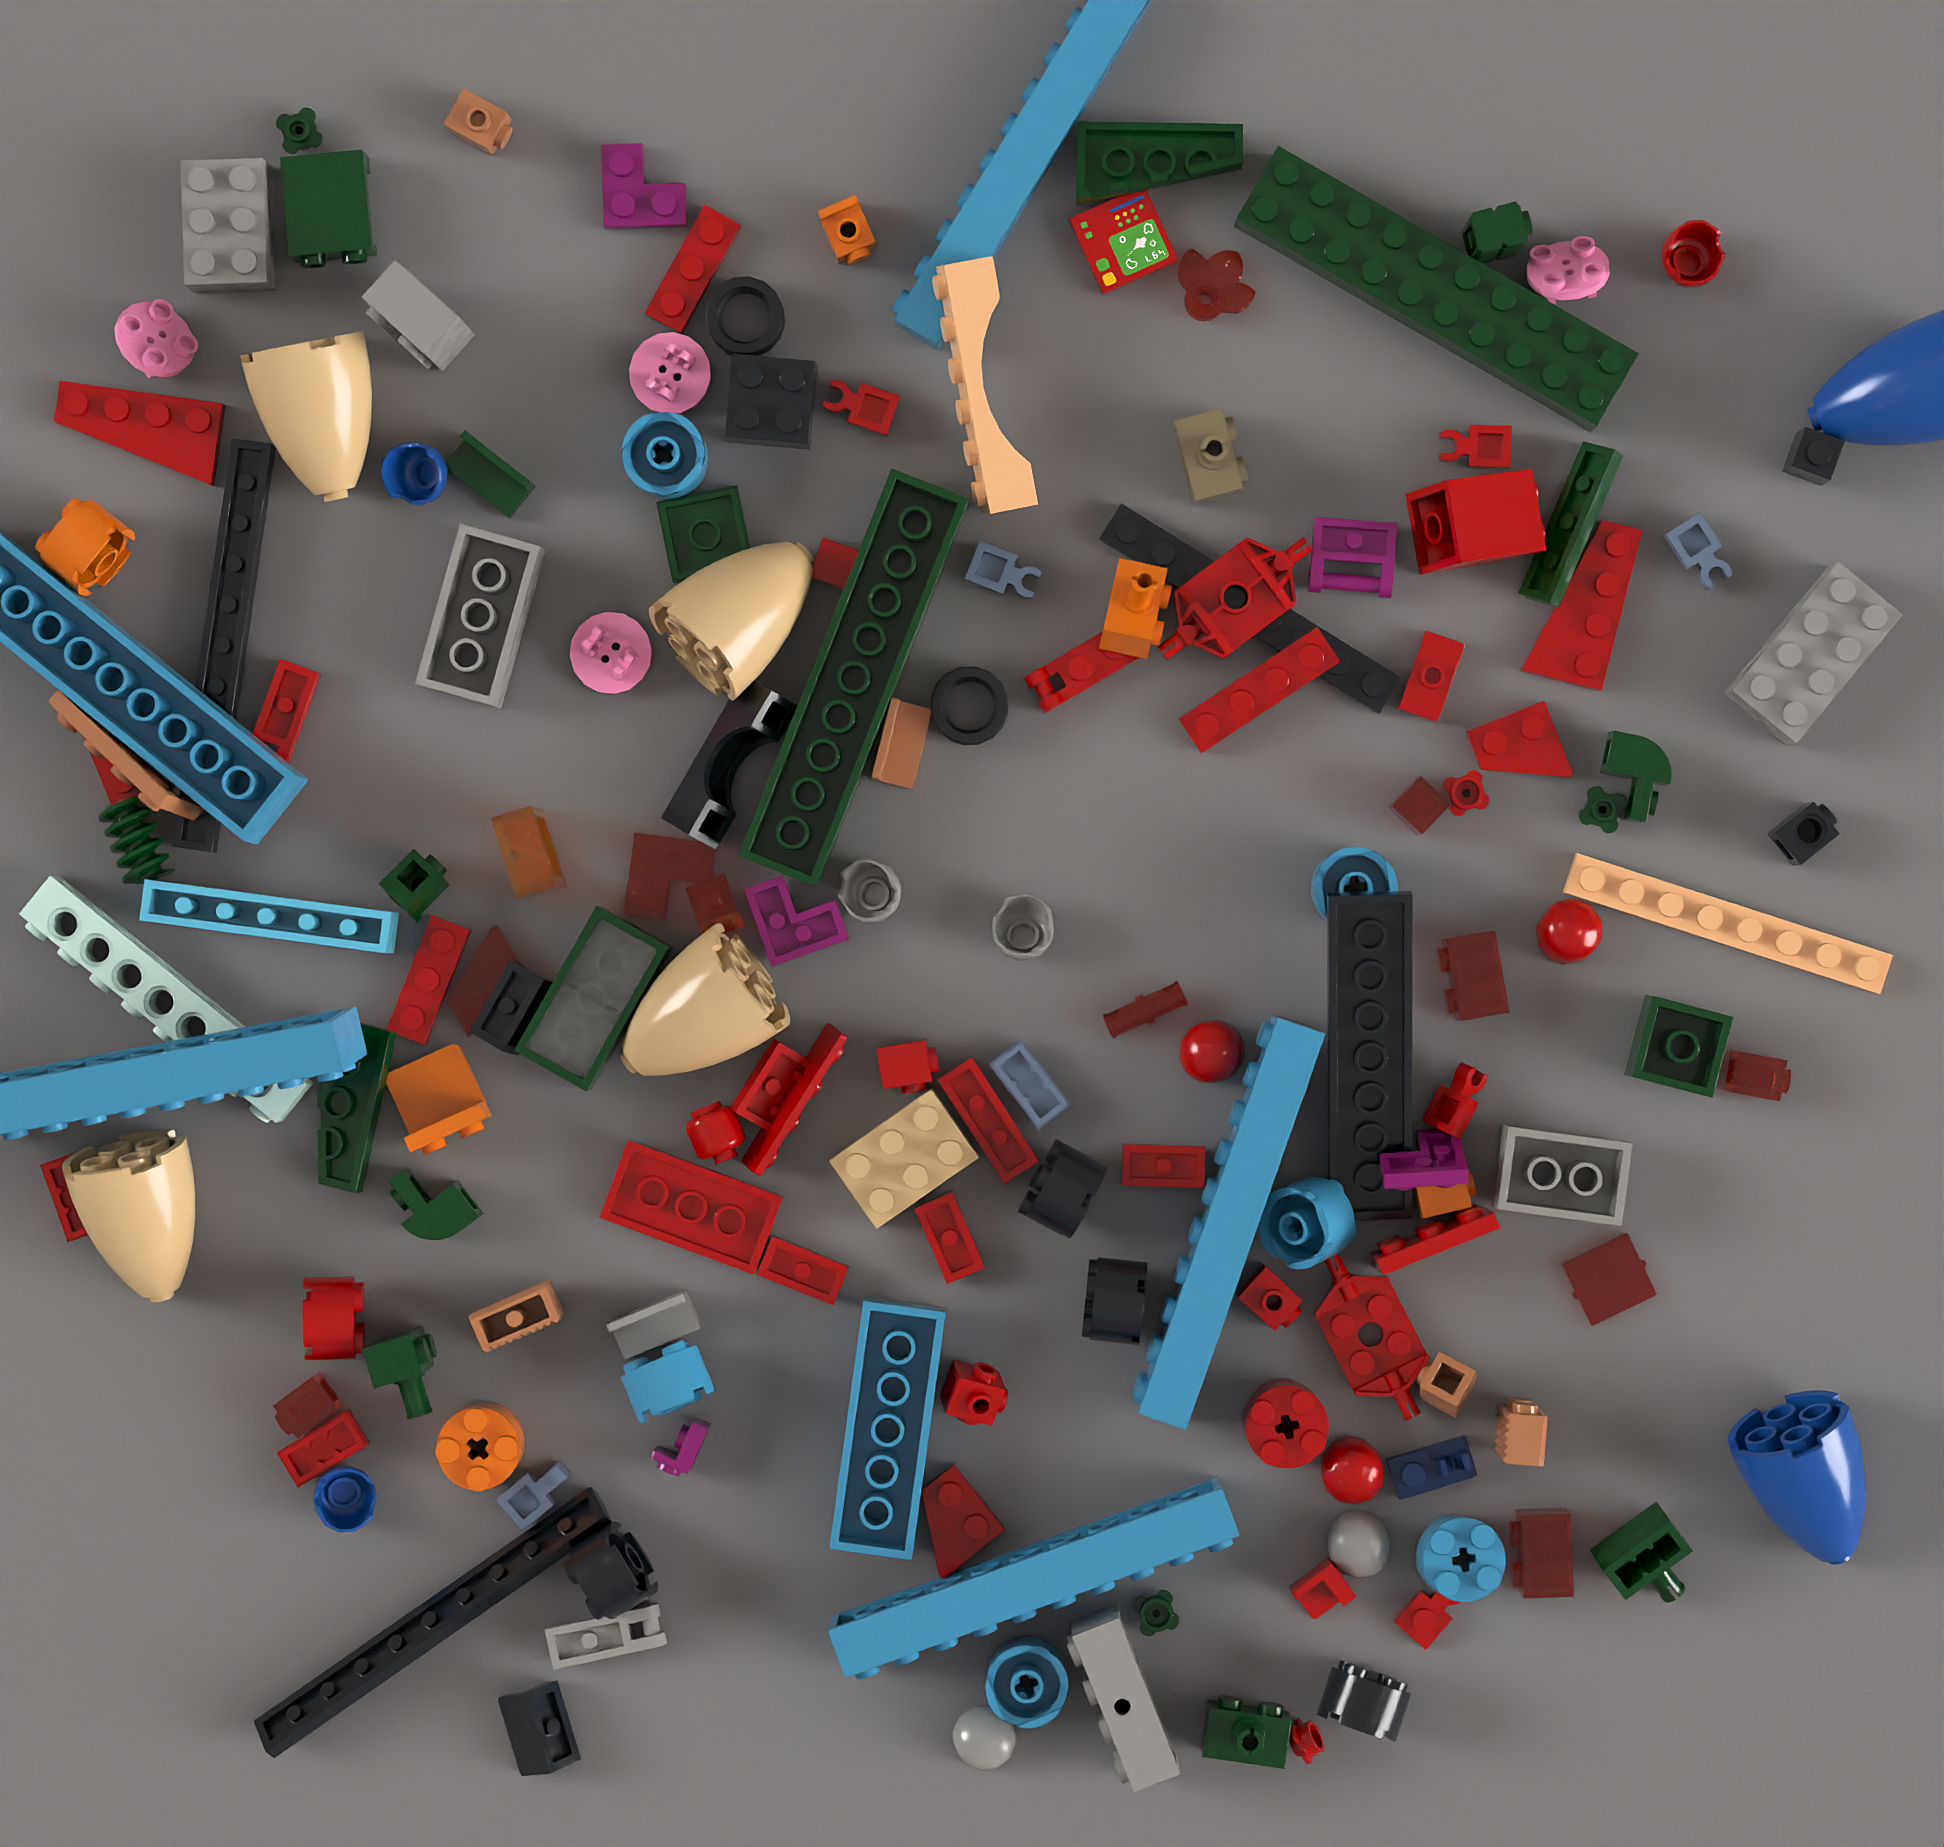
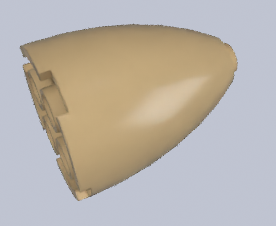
(316, 408)
(735, 614)
(703, 1009)
(138, 1207)

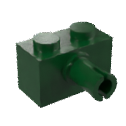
(403, 1361)
(1644, 1554)
(1246, 1732)

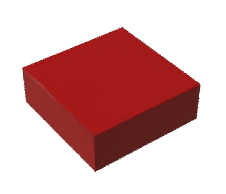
(833, 563)

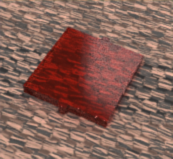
(1609, 1279)

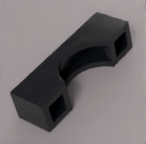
(703, 798)

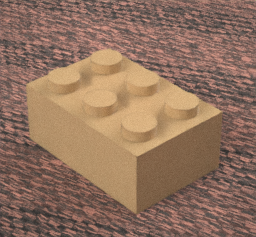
(904, 1158)

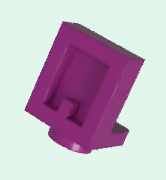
(689, 1442)

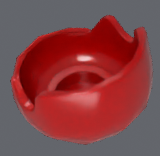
(1692, 254)
(1569, 931)
(1212, 1051)
(1352, 1470)

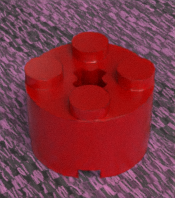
(331, 1318)
(1306, 1435)

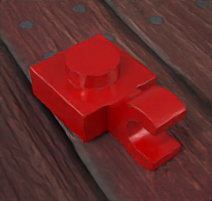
(1452, 1106)

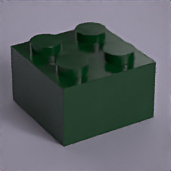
(1678, 1045)

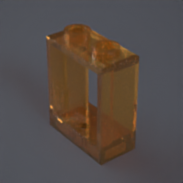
(535, 861)

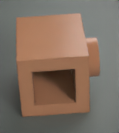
(479, 122)
(1446, 1384)

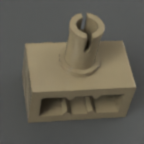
(1209, 455)

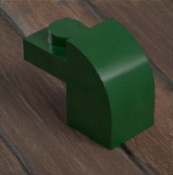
(1644, 763)
(433, 1218)

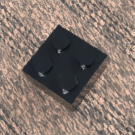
(771, 401)

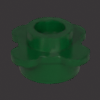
(306, 140)
(1591, 813)
(1151, 1623)

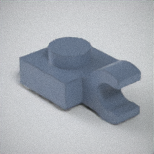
(530, 1497)

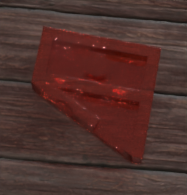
(481, 978)

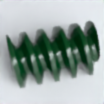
(134, 841)

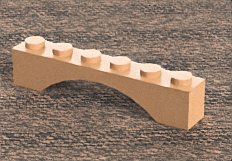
(968, 299)

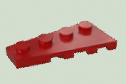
(157, 427)
(1582, 631)

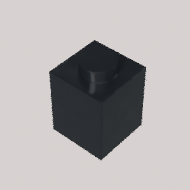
(1813, 456)

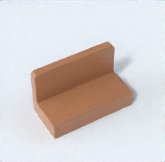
(901, 744)

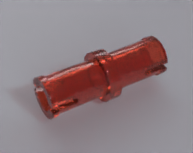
(1145, 1009)

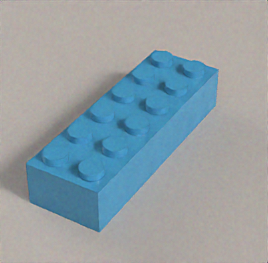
(887, 1428)

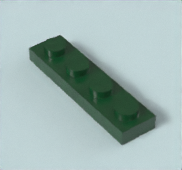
(1571, 523)

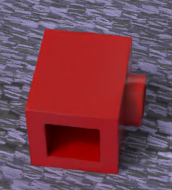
(907, 1065)
(1270, 1298)

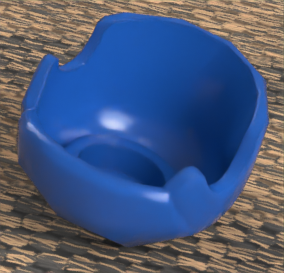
(414, 473)
(345, 1499)

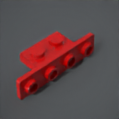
(780, 1091)

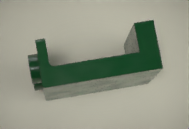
(327, 208)

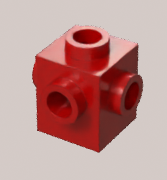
(973, 1393)

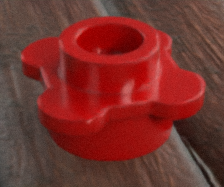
(1477, 797)
(1306, 1740)

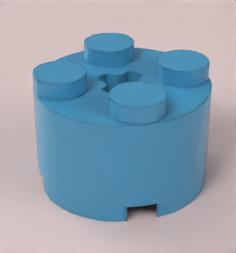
(664, 431)
(1338, 867)
(1307, 1222)
(666, 1382)
(1479, 1572)
(1013, 1701)

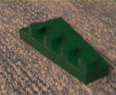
(1148, 155)
(351, 1113)

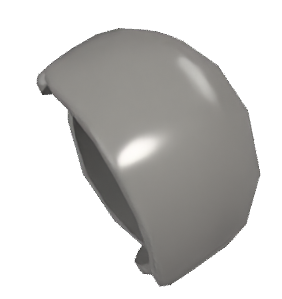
(870, 890)
(1023, 927)
(1358, 1543)
(983, 1738)

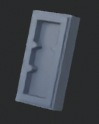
(1030, 1084)

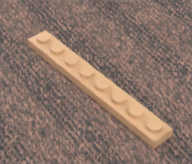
(1727, 923)

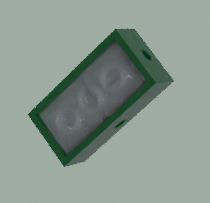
(593, 998)

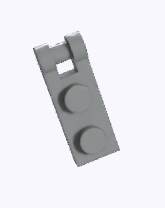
(605, 1638)

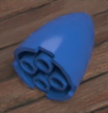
(1888, 390)
(1806, 1471)

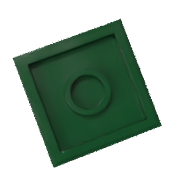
(702, 529)

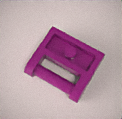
(1354, 543)

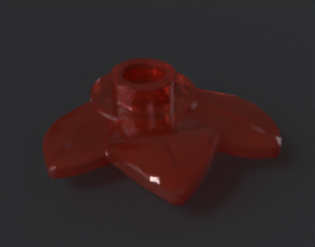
(1216, 279)

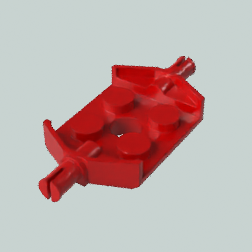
(1200, 603)
(1379, 1368)

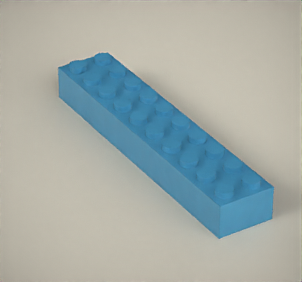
(141, 698)
(180, 1071)
(1228, 1222)
(1032, 1578)

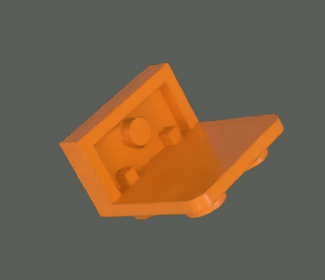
(438, 1098)

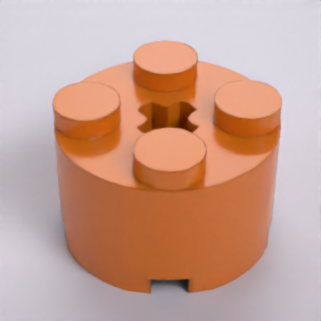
(85, 546)
(457, 1452)

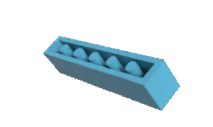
(269, 916)

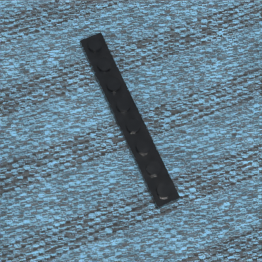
(1150, 544)

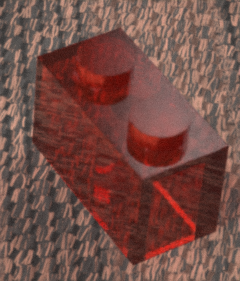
(1473, 976)
(1543, 1553)

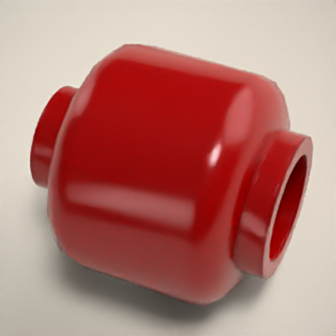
(715, 1132)

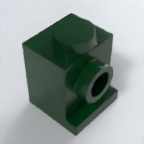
(404, 878)

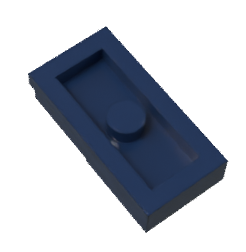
(1431, 1467)

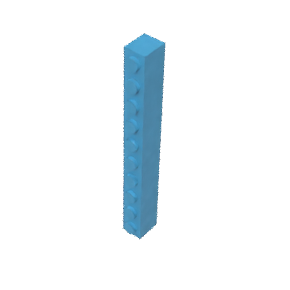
(1024, 155)

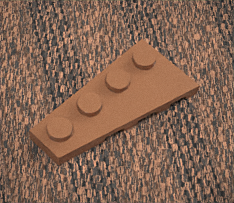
(128, 767)

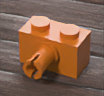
(1134, 608)

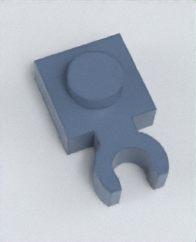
(1695, 544)
(995, 569)

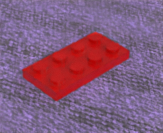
(691, 1206)

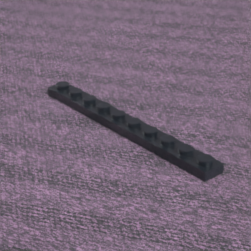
(230, 603)
(431, 1622)

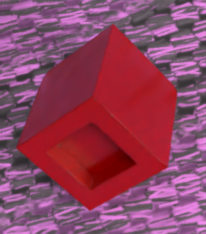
(1322, 1589)

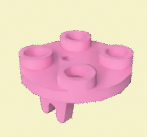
(1568, 269)
(145, 323)
(660, 390)
(625, 666)

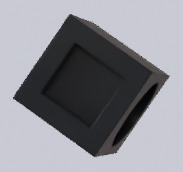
(1787, 838)

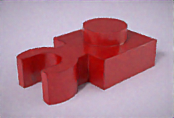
(869, 408)
(1485, 446)
(1425, 1617)

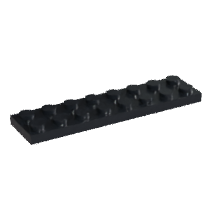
(1370, 1045)

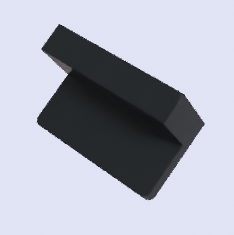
(510, 1007)
(539, 1729)

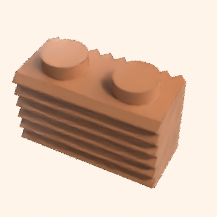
(517, 1316)
(1521, 1432)

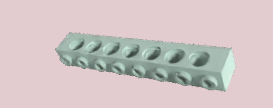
(44, 918)

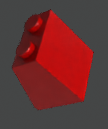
(1475, 521)

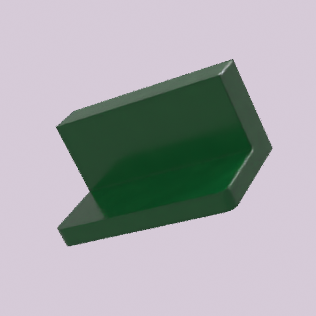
(489, 475)

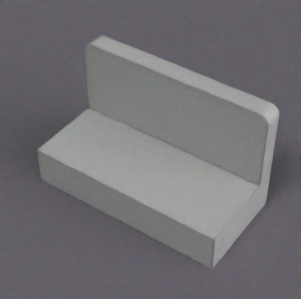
(655, 1324)

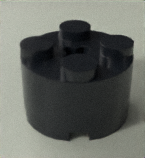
(1063, 1189)
(1114, 1300)
(611, 1572)
(1364, 1702)

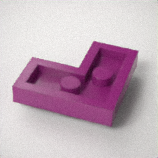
(631, 202)
(786, 932)
(1436, 1163)

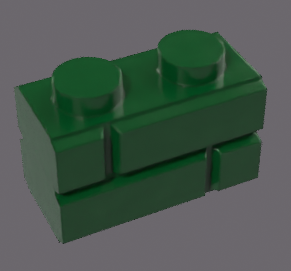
(1496, 232)

